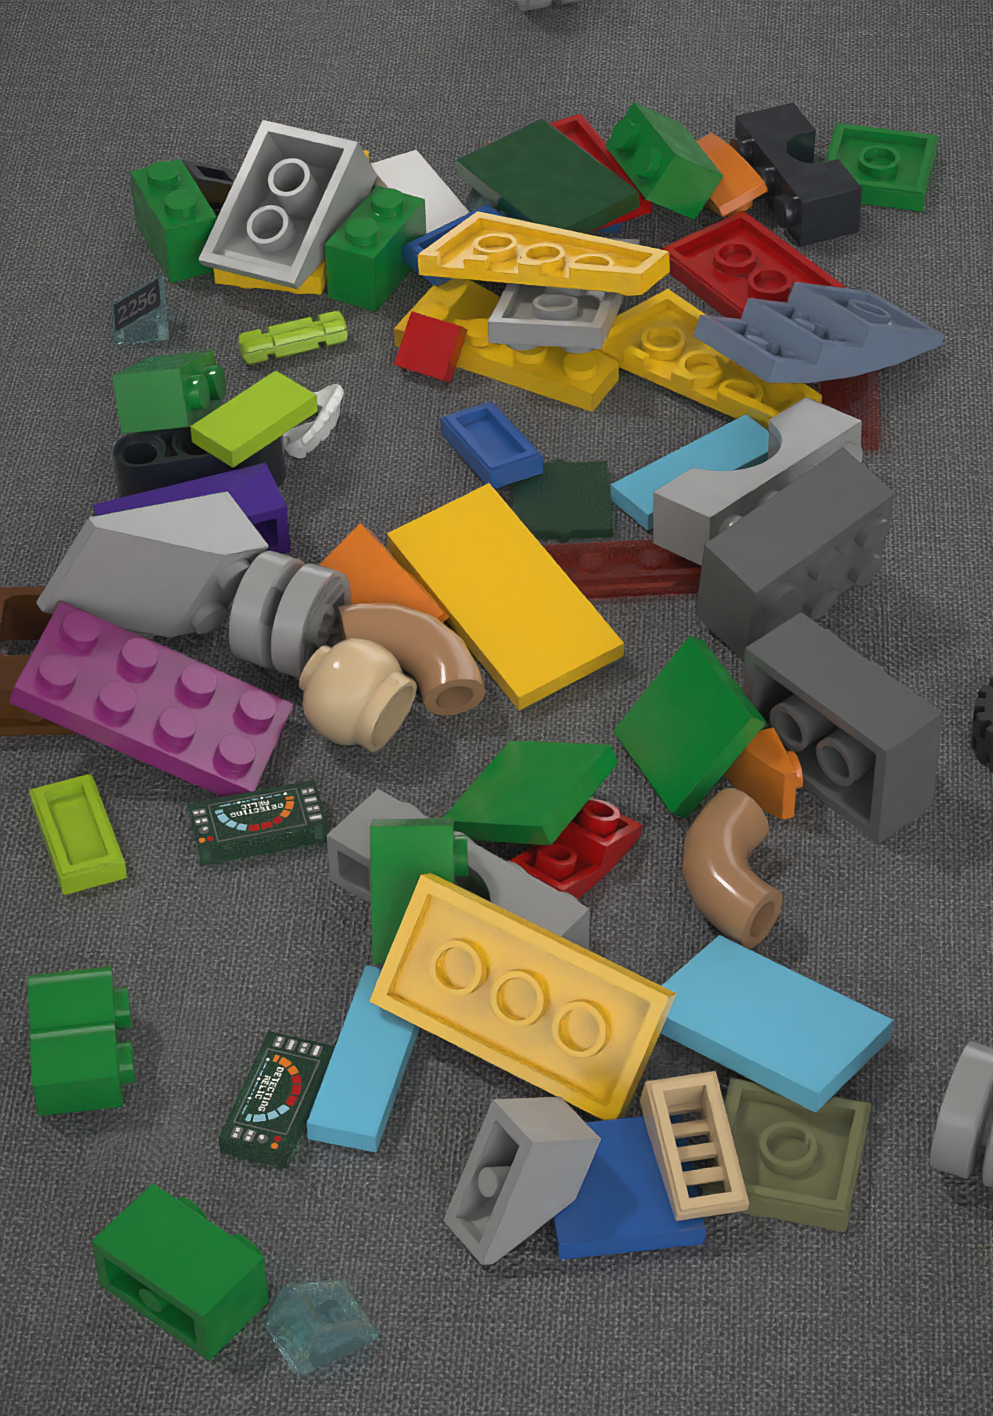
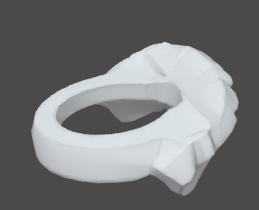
(307, 436)

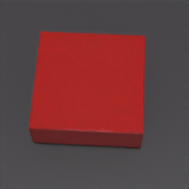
(430, 347)

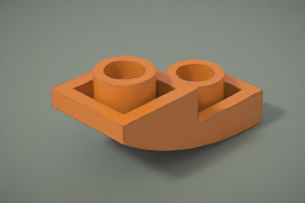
(740, 180)
(378, 576)
(768, 774)

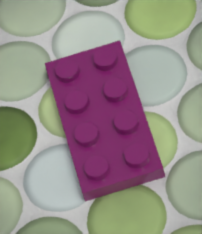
(151, 702)

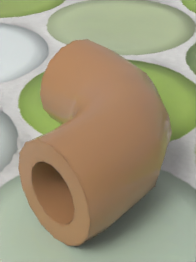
(423, 649)
(719, 870)

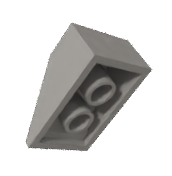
(287, 204)
(158, 566)

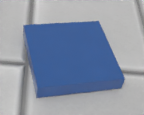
(624, 1198)

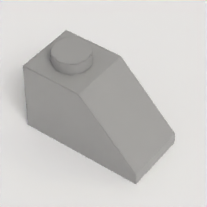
(519, 1173)

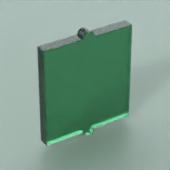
(566, 501)

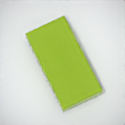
(254, 418)
(77, 834)

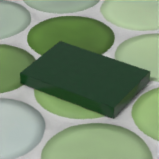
(547, 180)

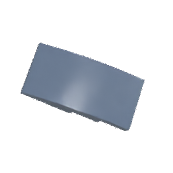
(818, 335)

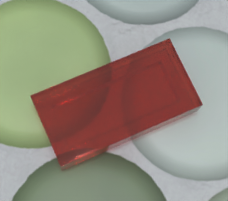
(858, 398)

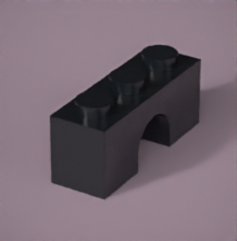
(806, 196)

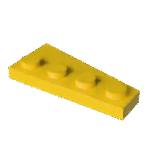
(541, 255)
(660, 346)
(545, 370)

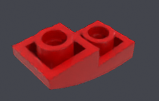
(583, 850)

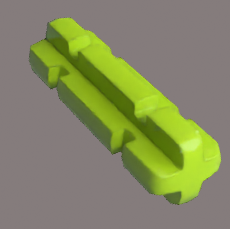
(292, 337)

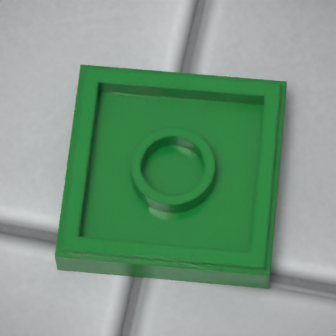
(886, 163)
(689, 727)
(531, 791)

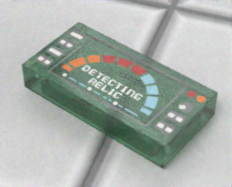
(257, 822)
(276, 1100)

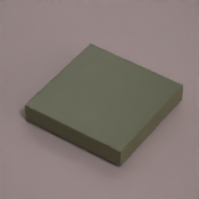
(793, 1159)

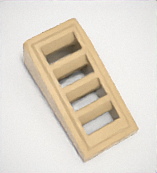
(688, 1095)

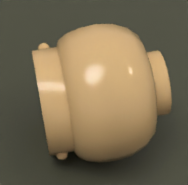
(356, 693)

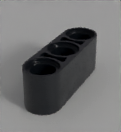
(170, 457)

